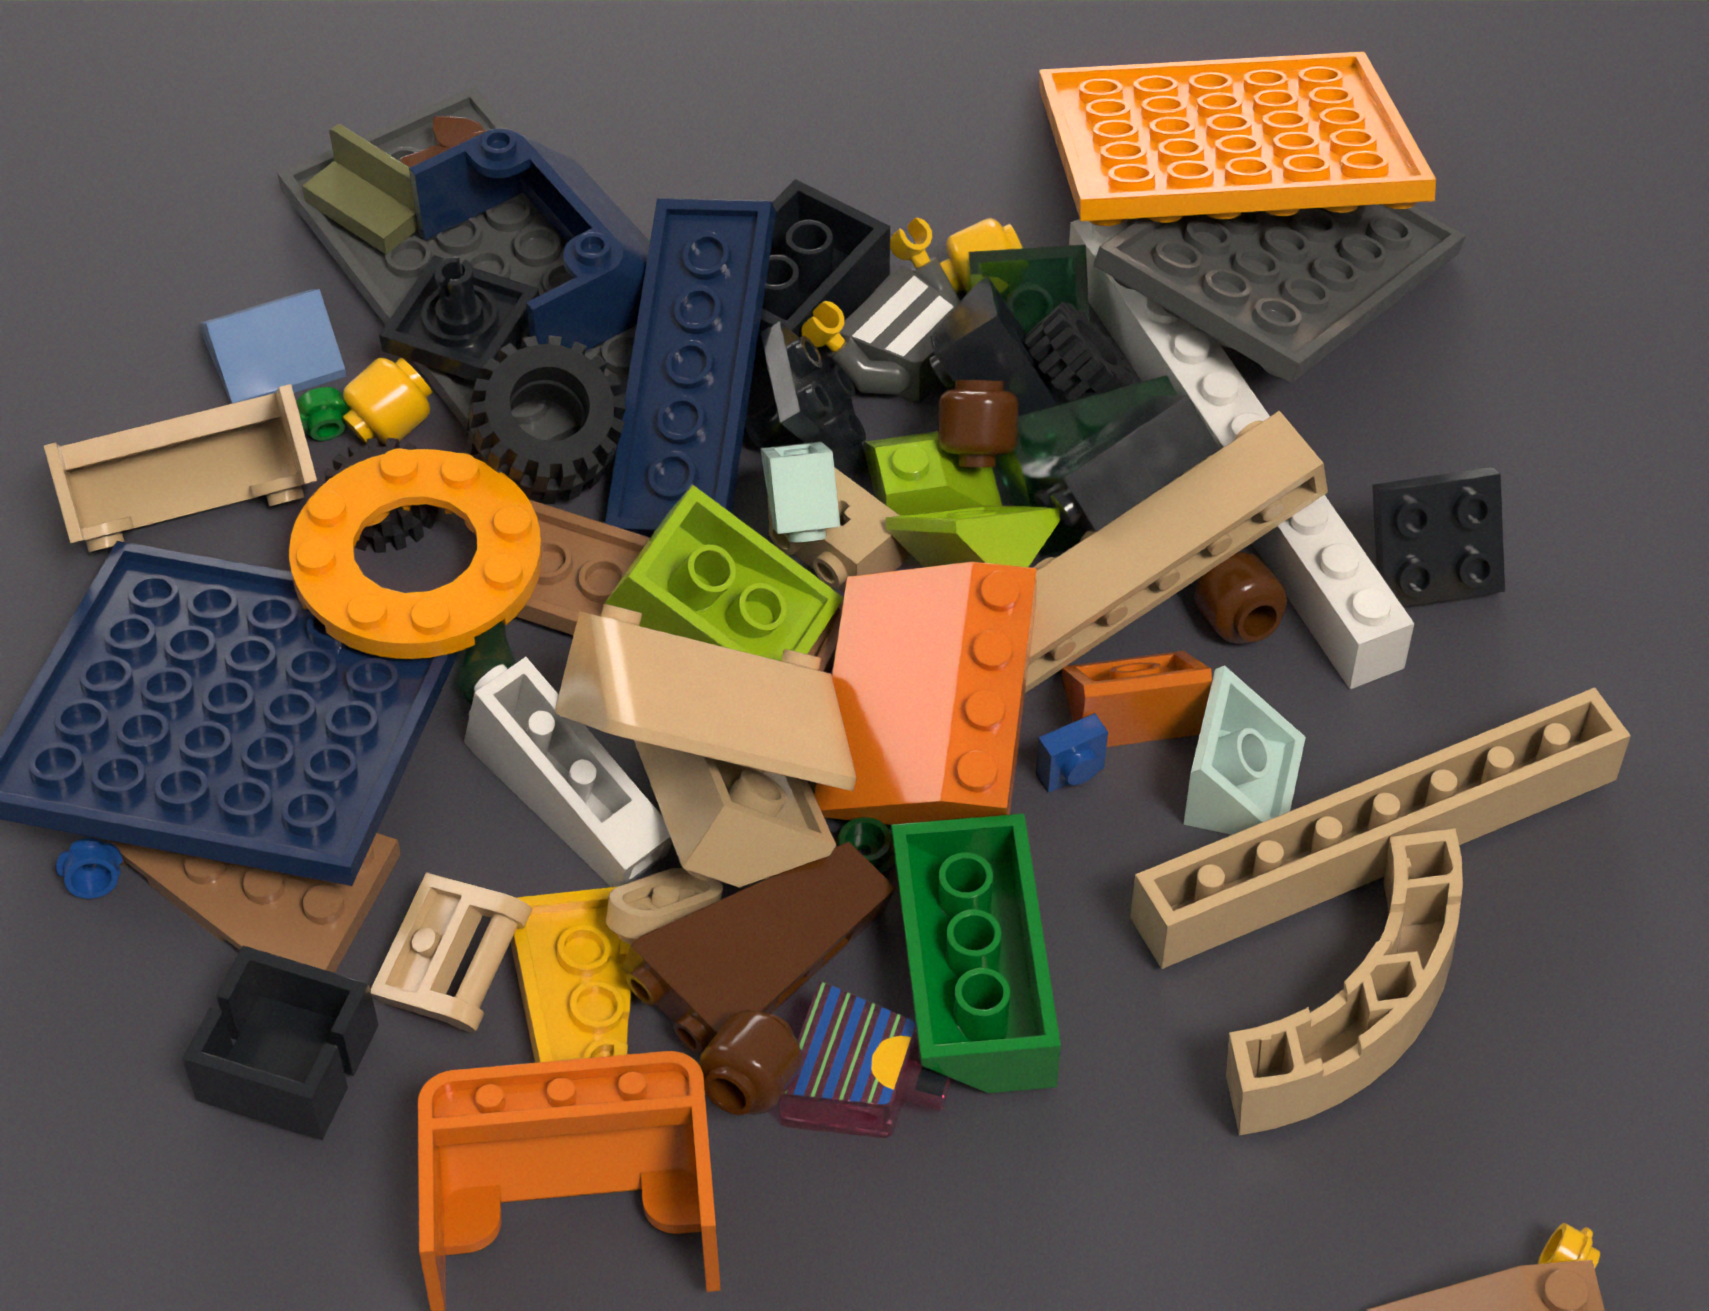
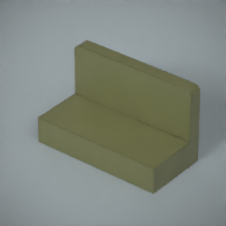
(364, 191)

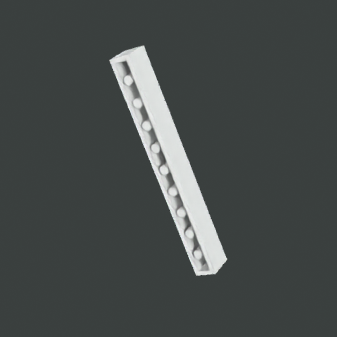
(1309, 553)

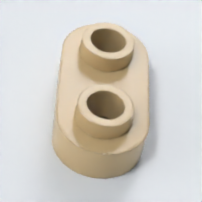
(657, 901)

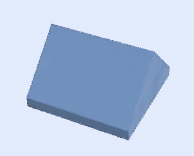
(274, 347)

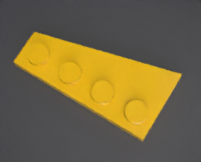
(572, 977)

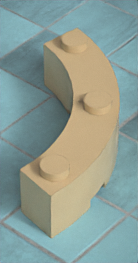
(1328, 1055)

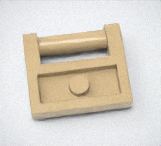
(434, 943)

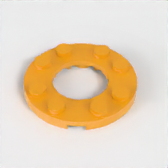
(415, 622)

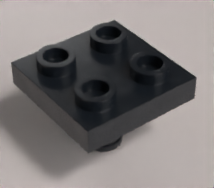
(457, 318)
(810, 401)
(1440, 536)

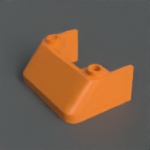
(561, 1134)

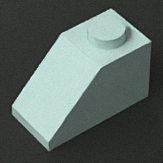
(801, 490)

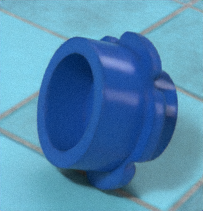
(90, 867)

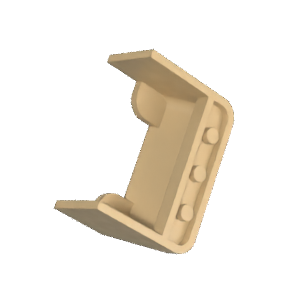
(181, 467)

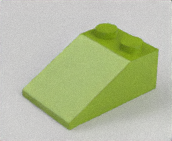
(724, 584)

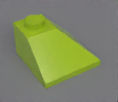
(920, 477)

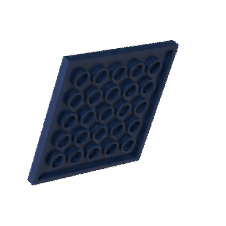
(214, 721)

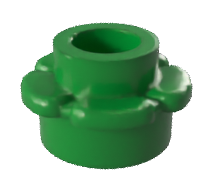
(322, 413)

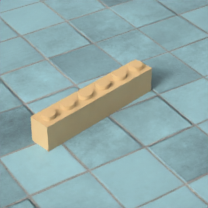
(1170, 541)

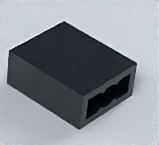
(1124, 462)

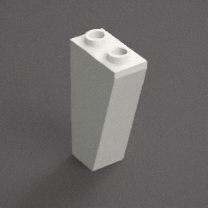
(564, 774)

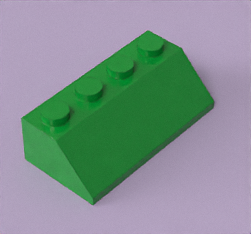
(977, 952)

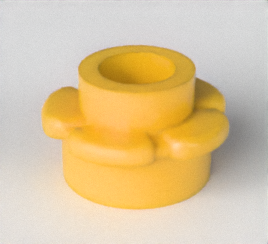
(1569, 1245)

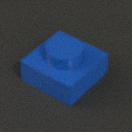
(1071, 753)

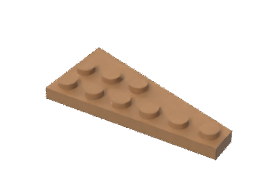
(266, 908)

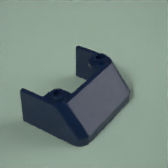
(603, 246)

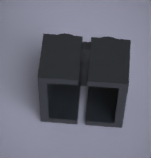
(293, 1042)

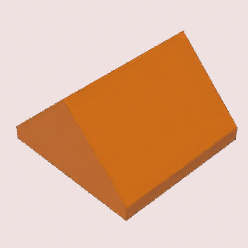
(1141, 696)

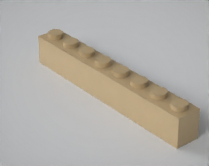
(1345, 836)

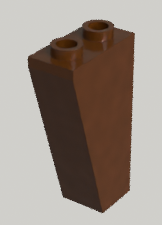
(755, 944)

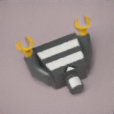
(889, 337)

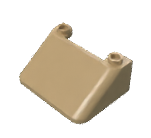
(706, 699)

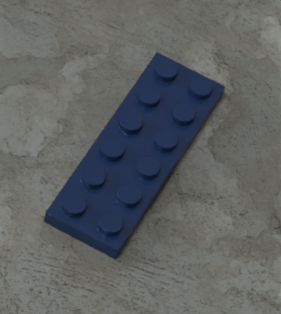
(691, 358)

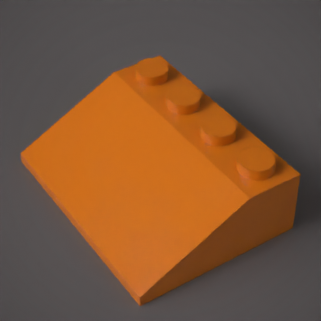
(932, 691)

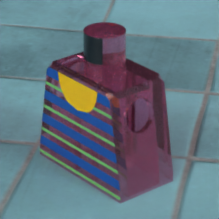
(857, 1069)

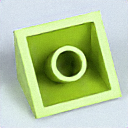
(975, 534)

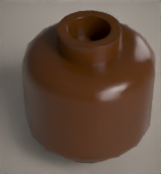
(978, 422)
(1241, 599)
(750, 1063)

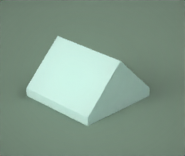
(1242, 760)

